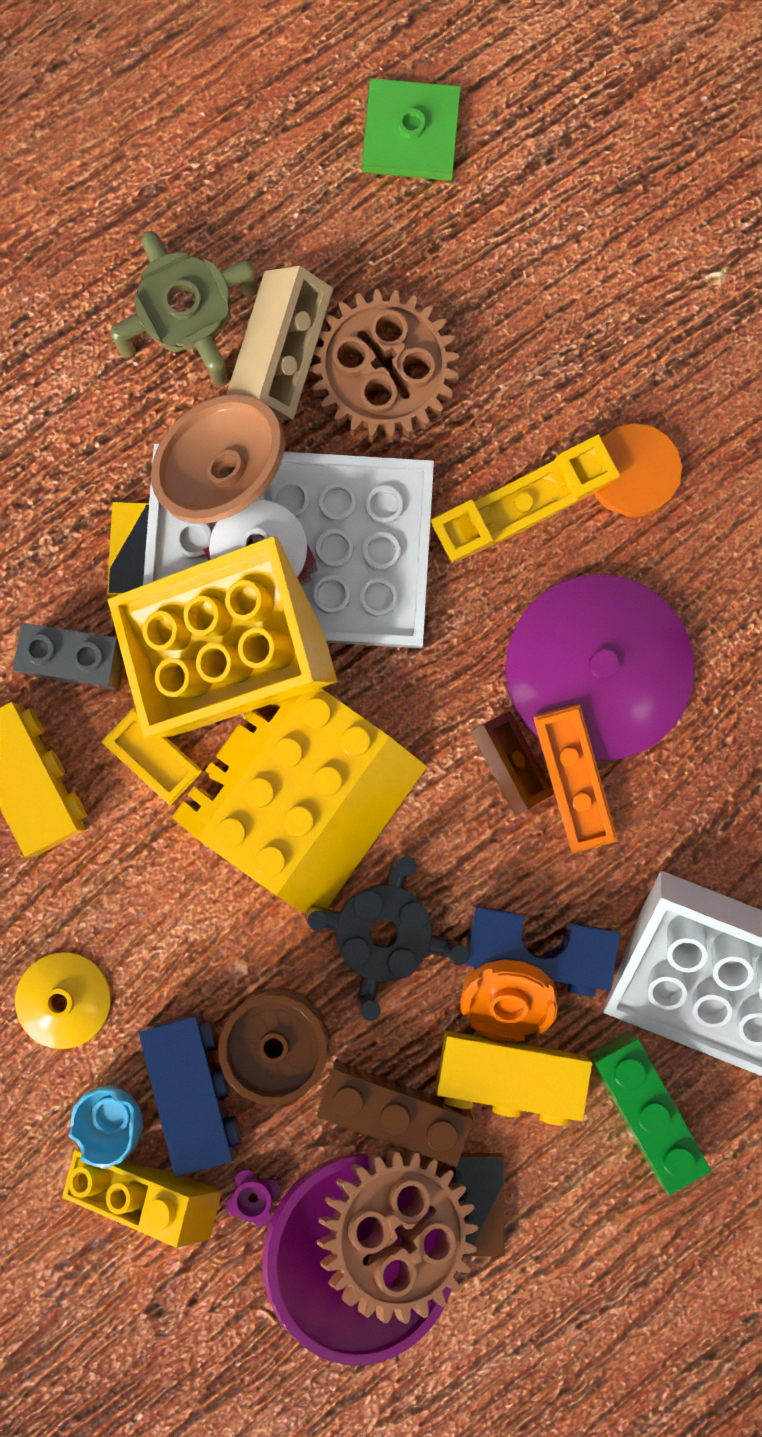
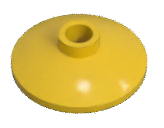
(86, 996)

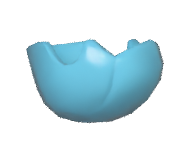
(106, 1125)

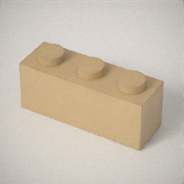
(281, 339)

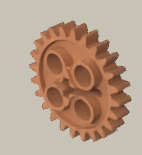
(418, 344)
(420, 1273)

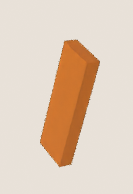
(575, 778)

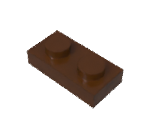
(512, 762)

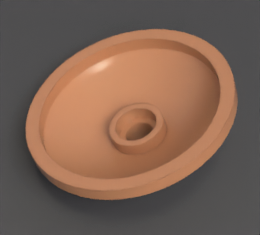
(217, 458)

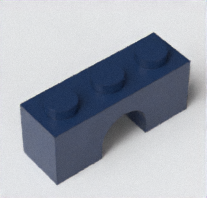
(581, 960)

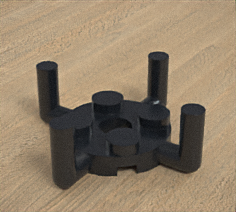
(397, 958)

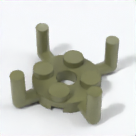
(190, 328)

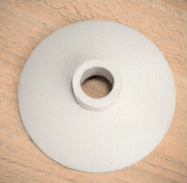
(261, 520)

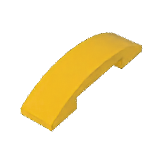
(526, 500)

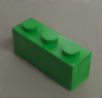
(649, 1112)

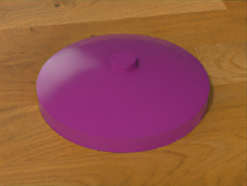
(609, 650)
(300, 1285)

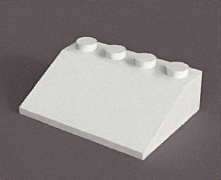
(695, 972)

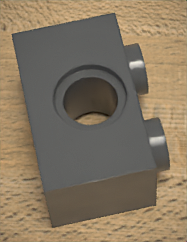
(69, 656)

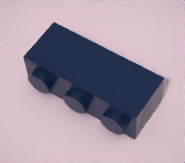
(190, 1093)

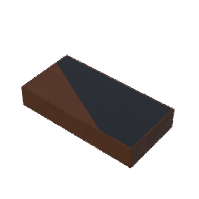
(484, 1185)

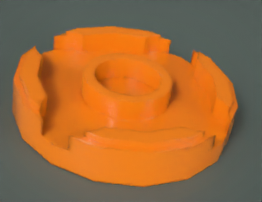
(647, 470)
(509, 1000)

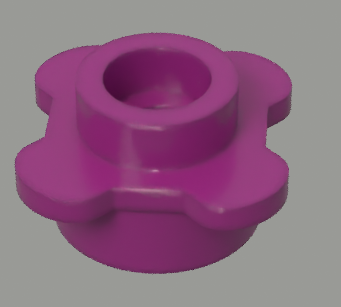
(257, 1211)

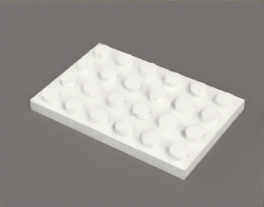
(364, 529)

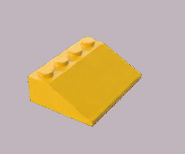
(219, 640)

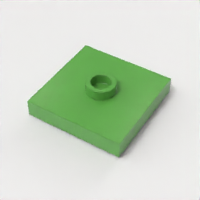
(410, 129)

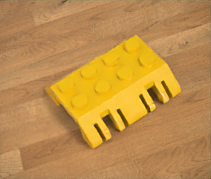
(302, 797)

